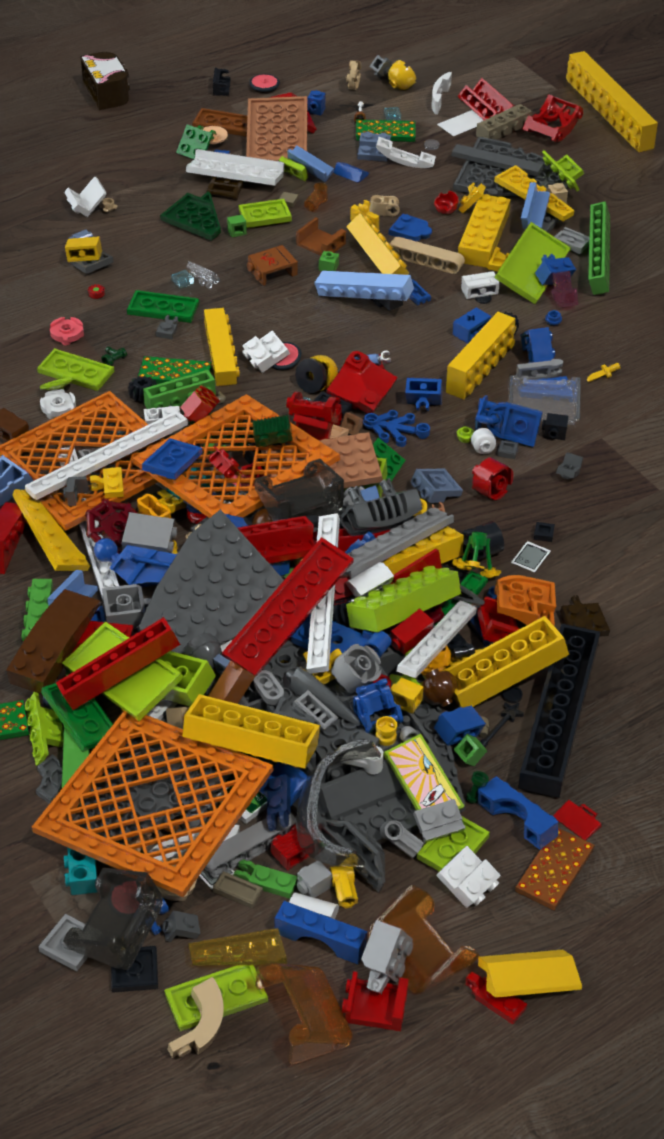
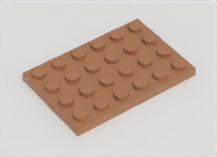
(276, 126)
(356, 464)

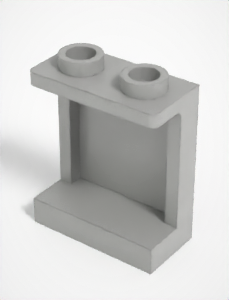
(149, 532)

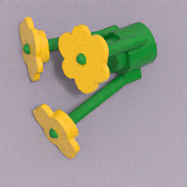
(477, 541)

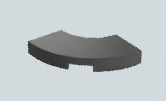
(51, 779)

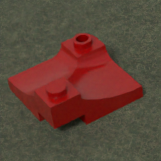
(362, 383)

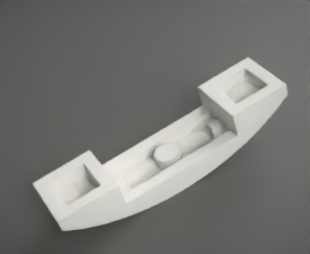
(442, 84)
(405, 158)

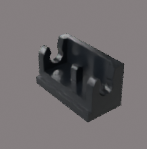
(221, 84)

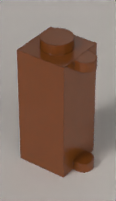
(232, 683)

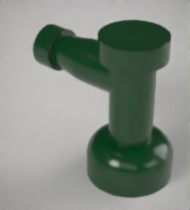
(115, 355)
(479, 780)

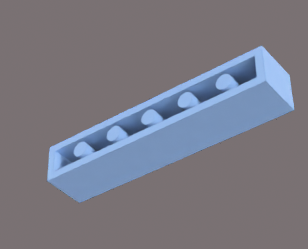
(364, 285)

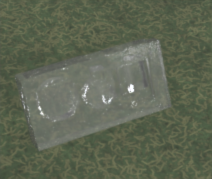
(204, 274)

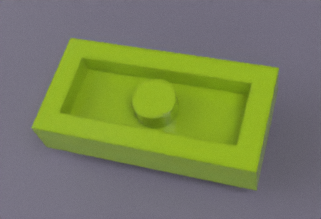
(294, 168)

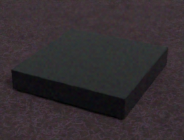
(140, 976)

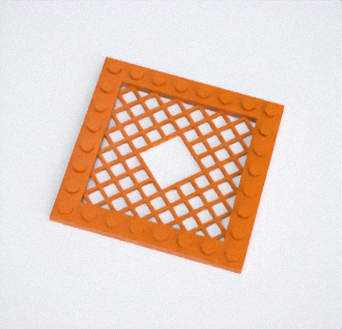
(107, 404)
(240, 409)
(178, 879)

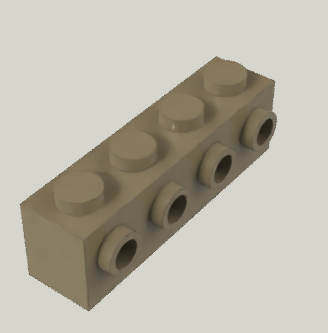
(503, 123)

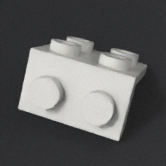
(88, 198)

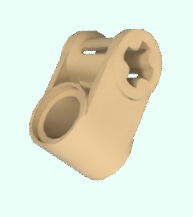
(383, 204)

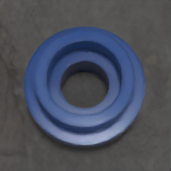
(553, 317)

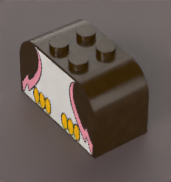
(105, 79)

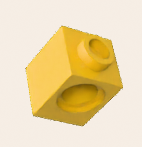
(407, 694)

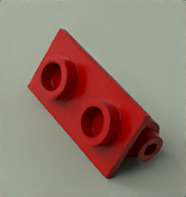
(226, 466)

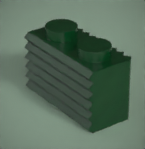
(272, 431)

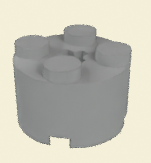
(356, 667)

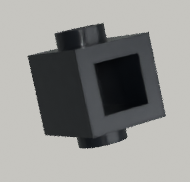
(555, 426)

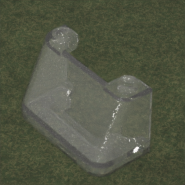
(547, 396)

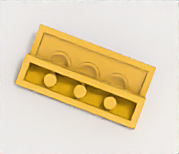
(530, 973)

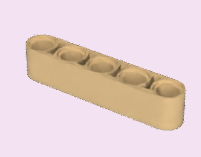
(428, 255)

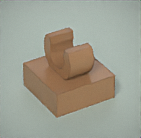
(352, 423)

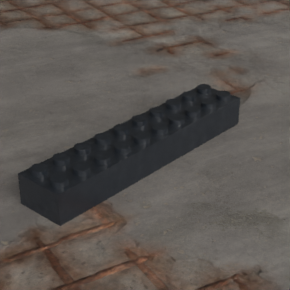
(559, 714)

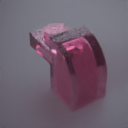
(563, 292)

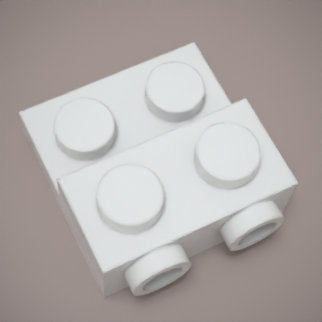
(265, 351)
(469, 877)

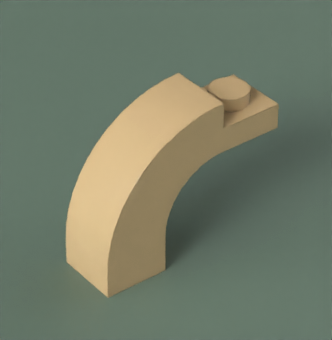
(210, 1004)

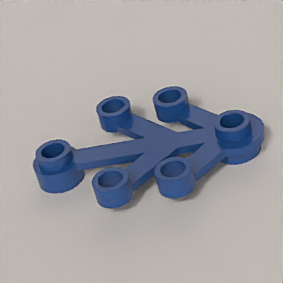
(395, 425)

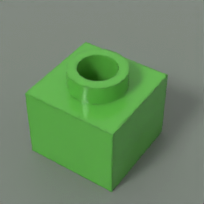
(237, 225)
(328, 261)
(470, 750)

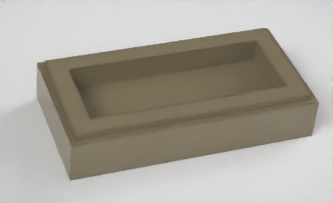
(237, 889)

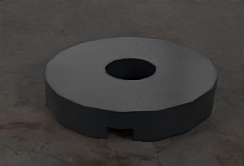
(303, 379)

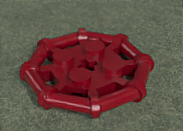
(108, 521)

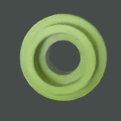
(464, 434)

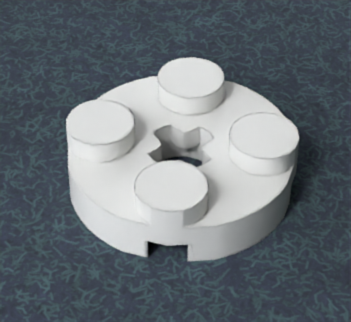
(51, 409)

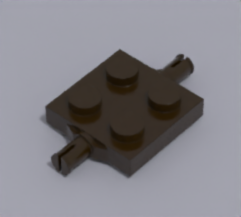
(585, 616)

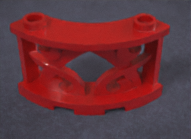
(539, 122)
(326, 411)

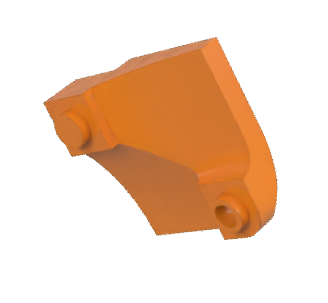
(525, 598)

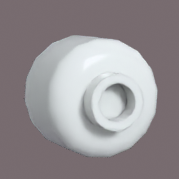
(483, 441)

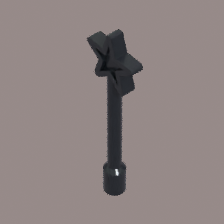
(510, 712)

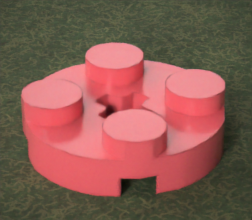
(66, 330)

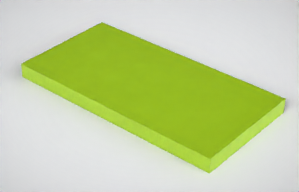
(524, 260)
(138, 691)

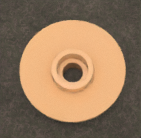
(220, 136)

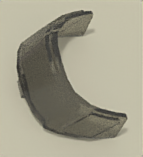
(307, 827)

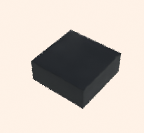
(544, 532)

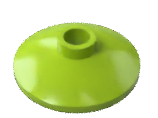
(57, 384)

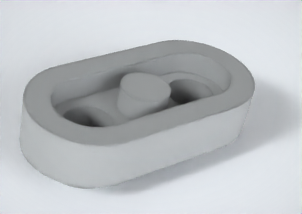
(271, 690)

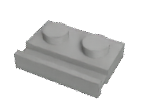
(576, 241)
(439, 820)

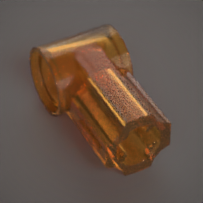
(318, 196)

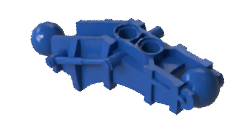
(134, 563)

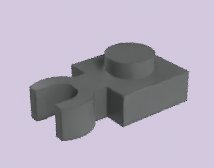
(168, 328)

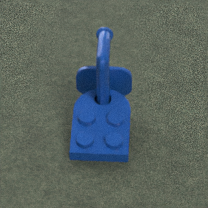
(509, 421)

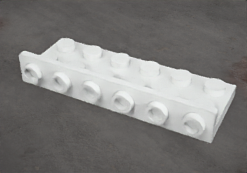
(236, 167)

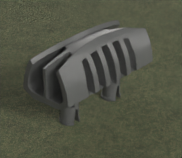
(381, 512)

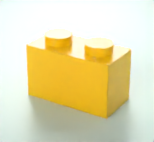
(83, 249)

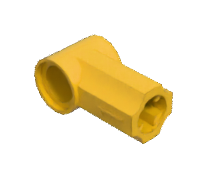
(343, 880)

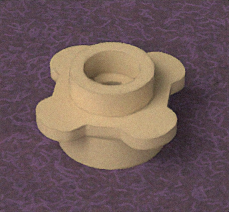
(107, 205)

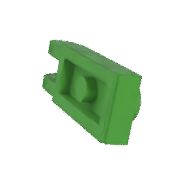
(270, 879)

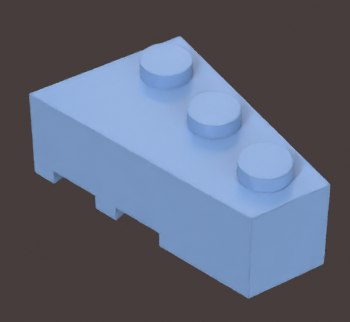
(11, 478)

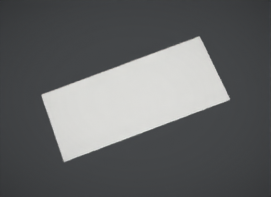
(461, 123)

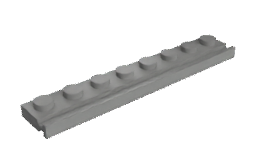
(397, 540)

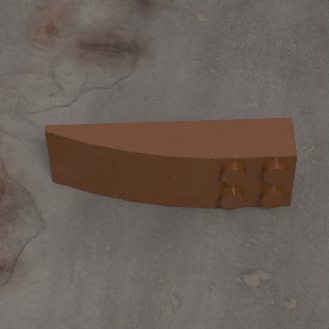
(51, 641)

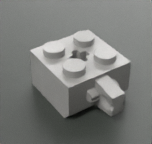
(125, 604)
(386, 955)

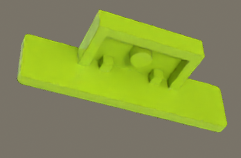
(566, 169)
(44, 728)

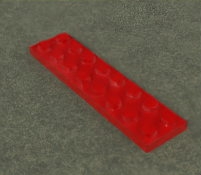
(288, 607)

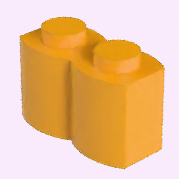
(150, 505)

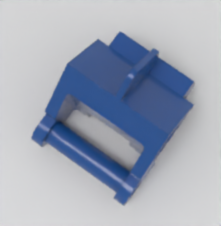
(372, 699)

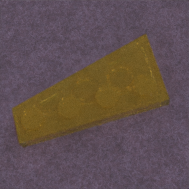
(241, 949)

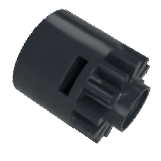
(493, 532)

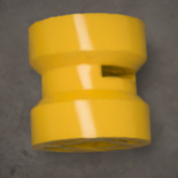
(386, 730)

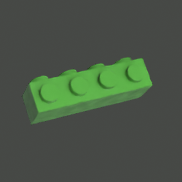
(177, 390)
(38, 603)

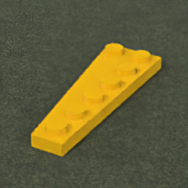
(518, 182)
(53, 540)

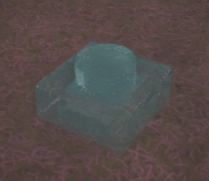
(392, 113)
(182, 279)

